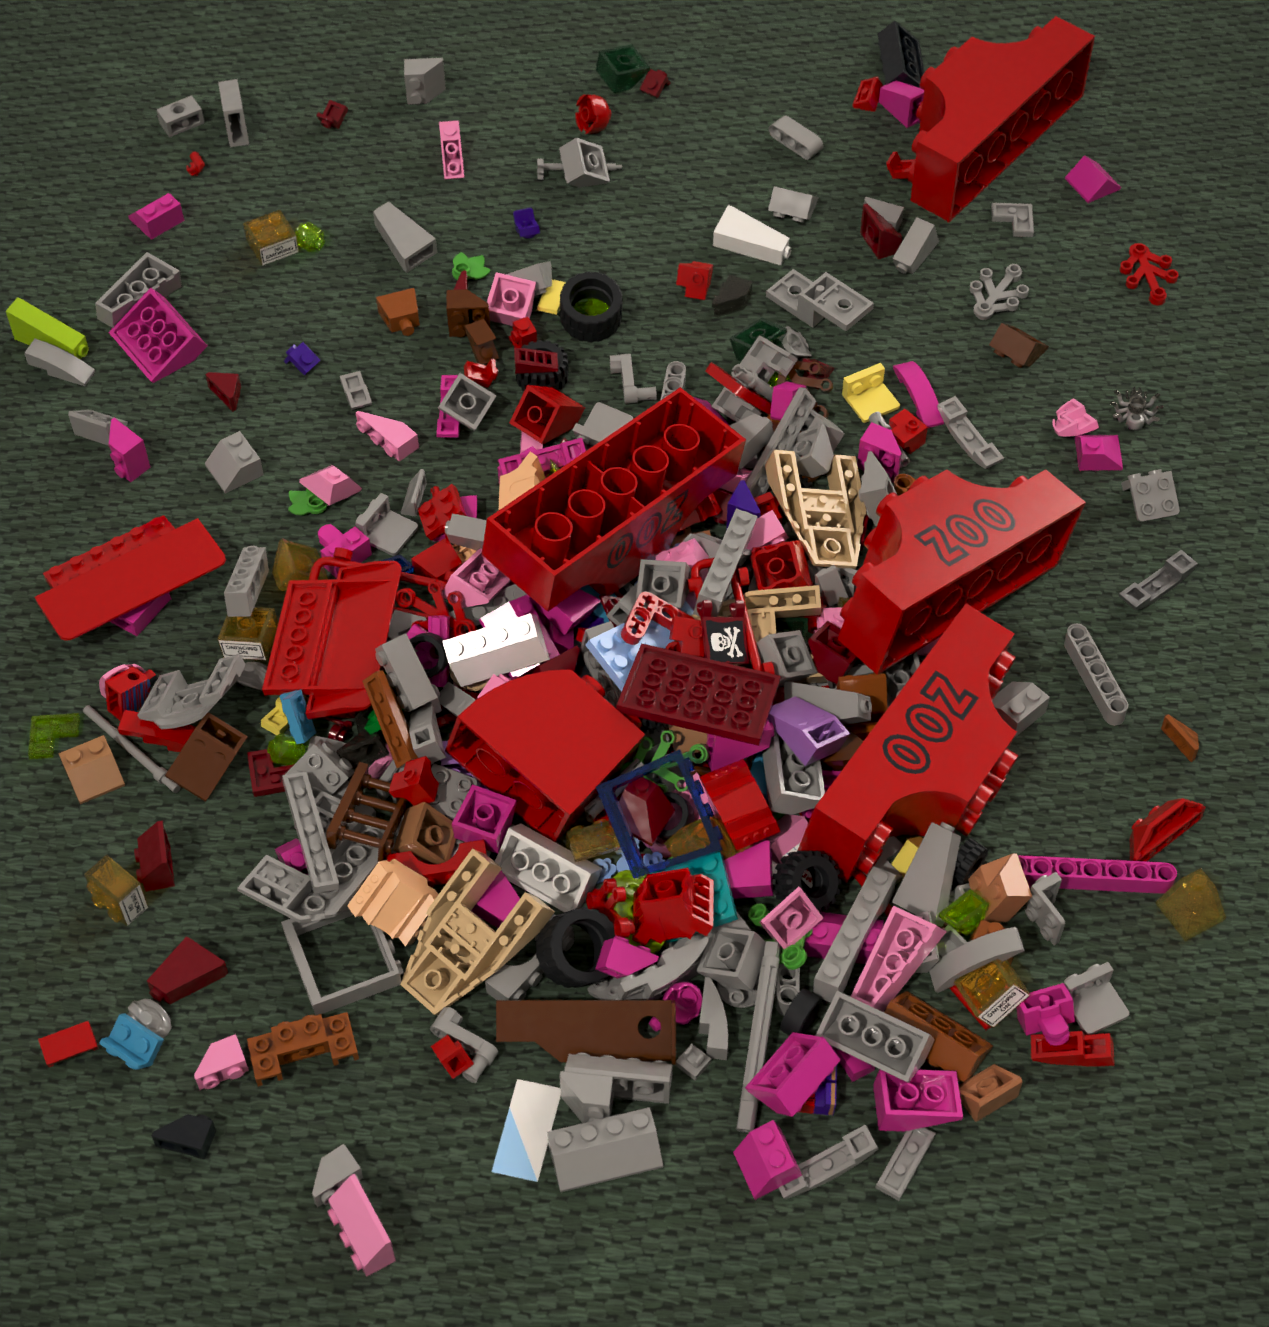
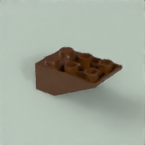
(206, 756)

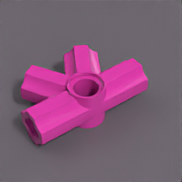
(426, 651)

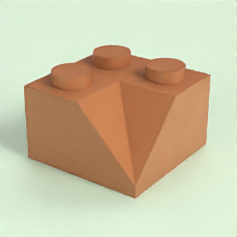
(1003, 886)

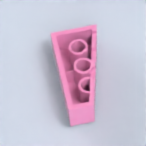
(895, 957)

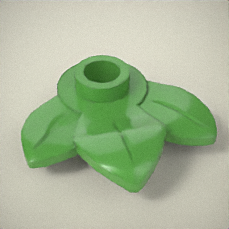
(473, 266)
(305, 502)

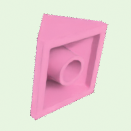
(791, 834)

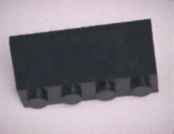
(900, 55)

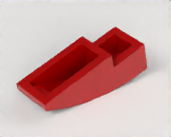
(1077, 1051)

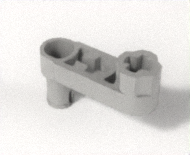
(623, 364)
(484, 1052)

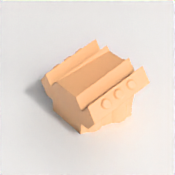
(520, 480)
(394, 900)

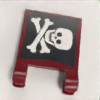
(724, 636)

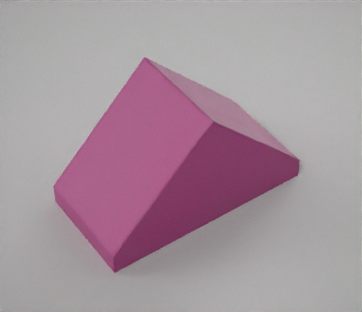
(782, 398)

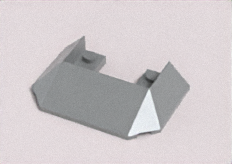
(291, 890)

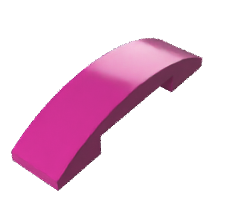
(920, 392)
(446, 424)
(559, 454)

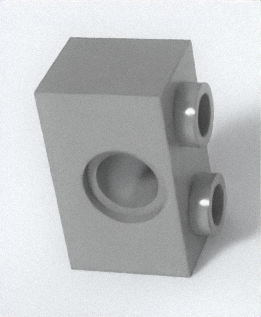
(180, 116)

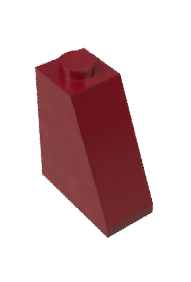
(185, 972)

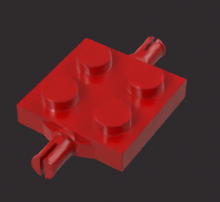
(439, 510)

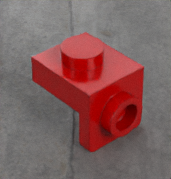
(899, 168)
(480, 373)

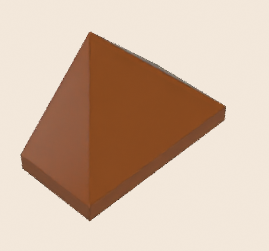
(1181, 736)

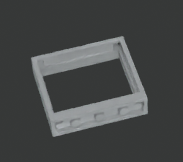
(351, 994)

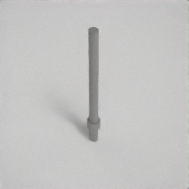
(158, 772)

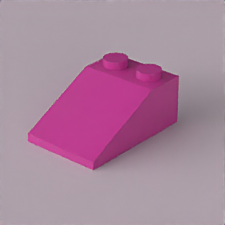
(925, 1101)

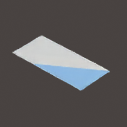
(526, 1129)

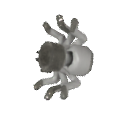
(1135, 409)

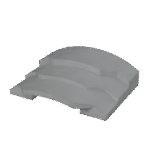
(177, 704)

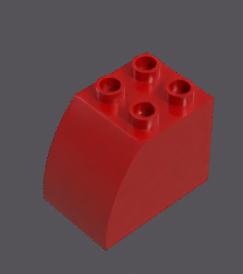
(545, 745)

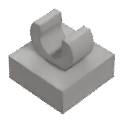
(693, 1062)

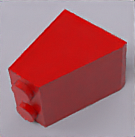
(545, 413)

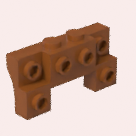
(299, 1041)

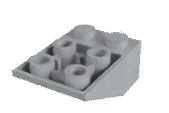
(874, 486)

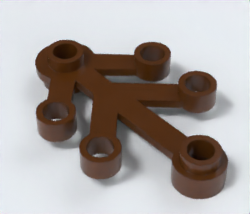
(809, 382)

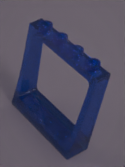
(623, 832)

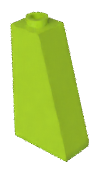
(32, 323)

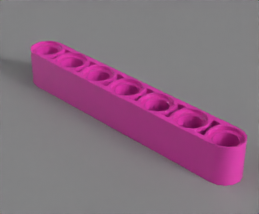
(1101, 870)

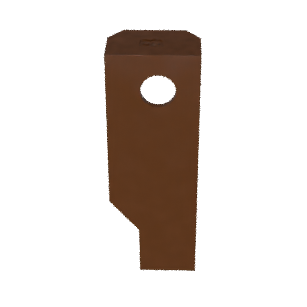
(589, 1027)

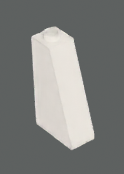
(750, 237)

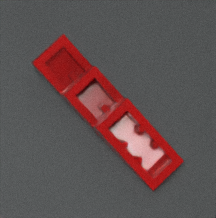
(150, 733)

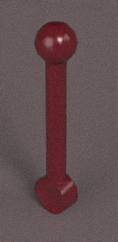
(348, 725)

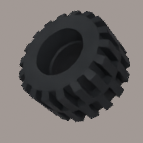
(547, 379)
(823, 875)

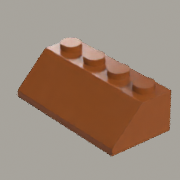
(954, 1045)

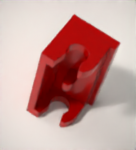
(68, 1043)

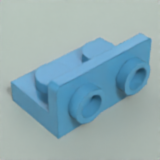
(294, 708)
(132, 1043)

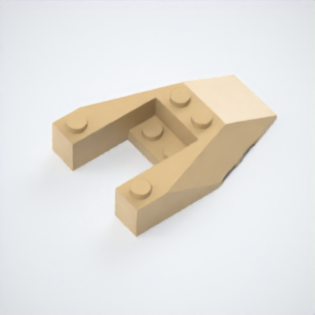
(823, 520)
(769, 604)
(457, 946)

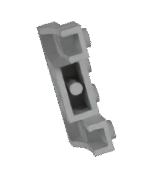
(764, 360)

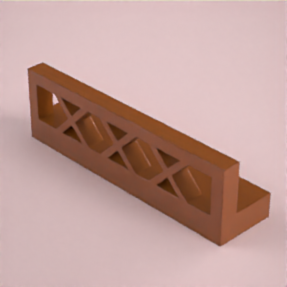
(390, 718)

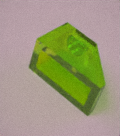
(965, 912)

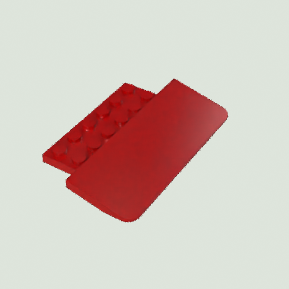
(126, 574)
(331, 637)

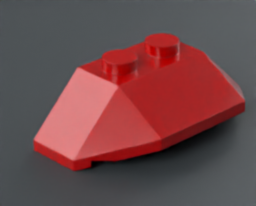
(1163, 827)

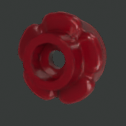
(338, 733)

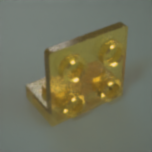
(592, 840)

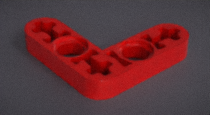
(738, 388)
(653, 612)

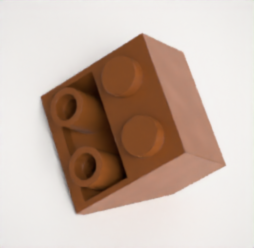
(869, 685)

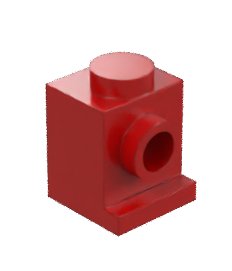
(523, 332)
(452, 1056)

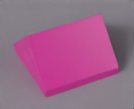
(1091, 180)

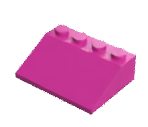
(157, 337)

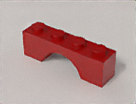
(438, 873)

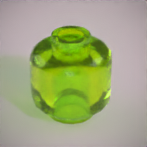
(309, 236)
(284, 750)

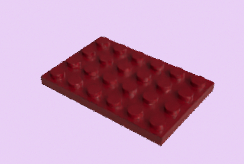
(699, 694)

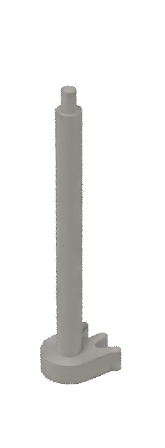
(559, 166)

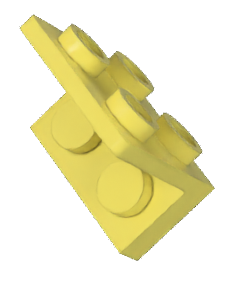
(868, 393)

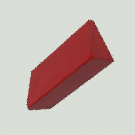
(868, 94)

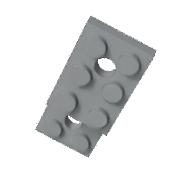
(819, 299)

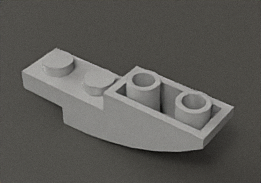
(671, 968)

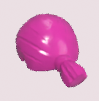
(687, 1001)

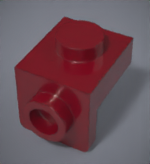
(654, 83)
(332, 115)

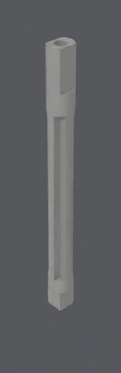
(759, 1034)

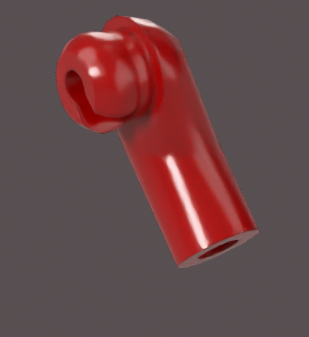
(196, 165)

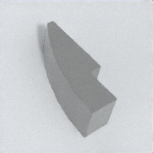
(58, 362)
(714, 1021)

